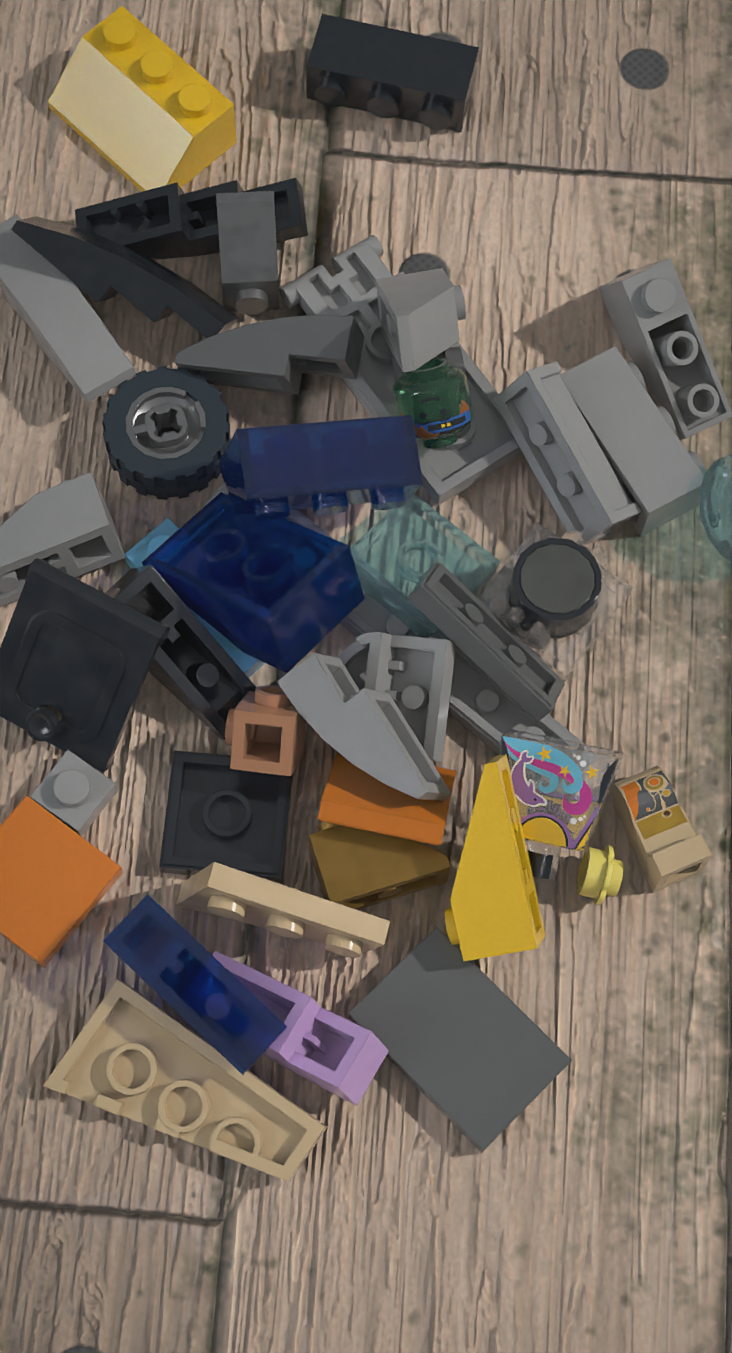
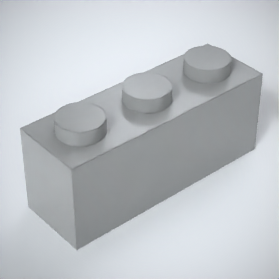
(636, 439)

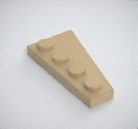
(171, 1079)

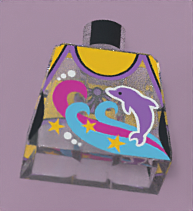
(558, 793)

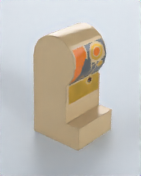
(659, 829)

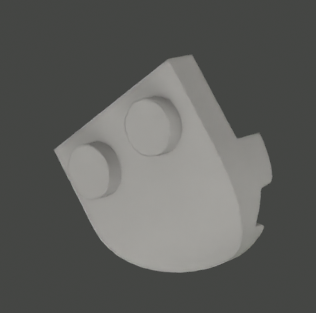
(415, 675)

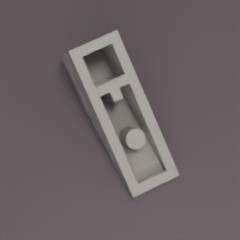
(61, 526)

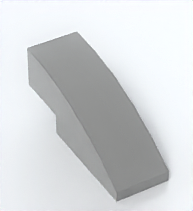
(362, 726)

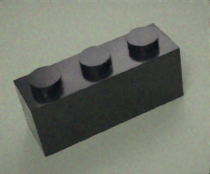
(391, 73)

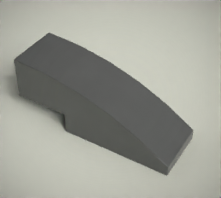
(277, 352)

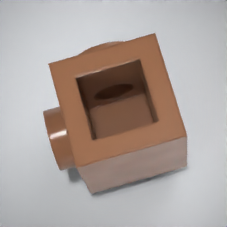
(265, 733)

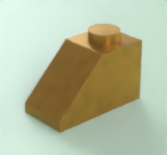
(372, 867)

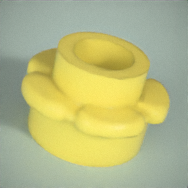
(599, 874)

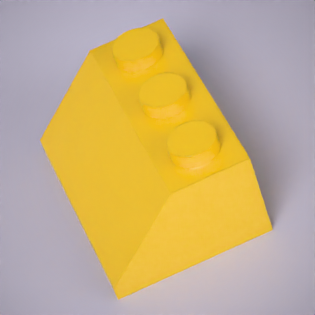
(142, 104)

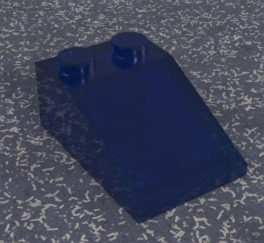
(260, 582)

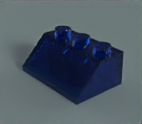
(322, 466)

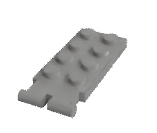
(353, 292)

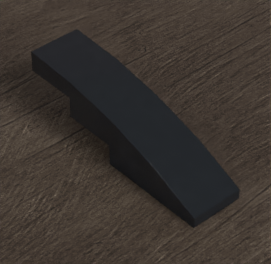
(181, 224)
(108, 267)

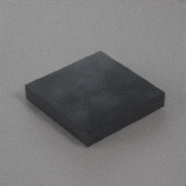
(224, 817)

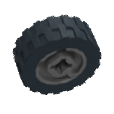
(166, 432)

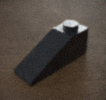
(190, 658)

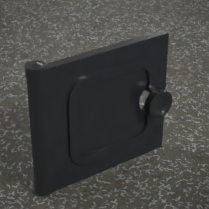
(78, 655)

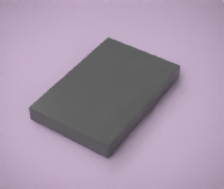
(460, 1039)

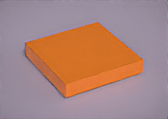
(367, 804)
(47, 880)

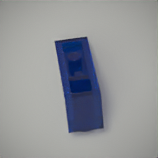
(195, 984)

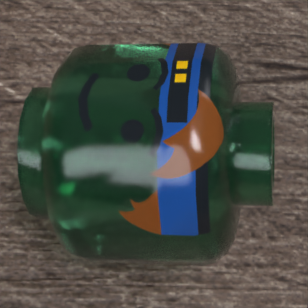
(437, 400)

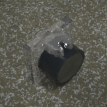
(553, 595)

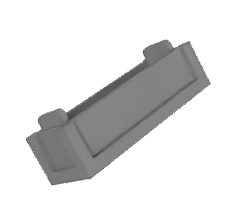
(564, 453)

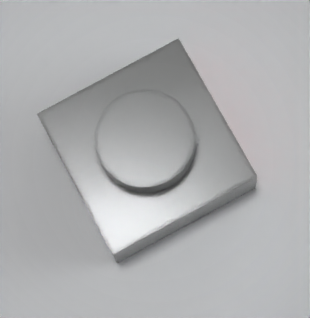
(75, 792)

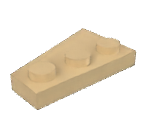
(282, 910)

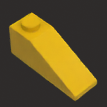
(494, 886)

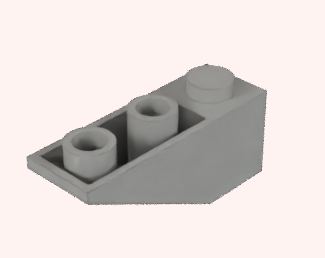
(667, 345)

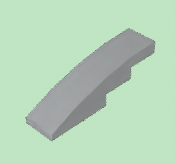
(60, 318)

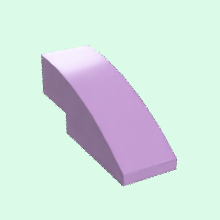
(317, 1042)

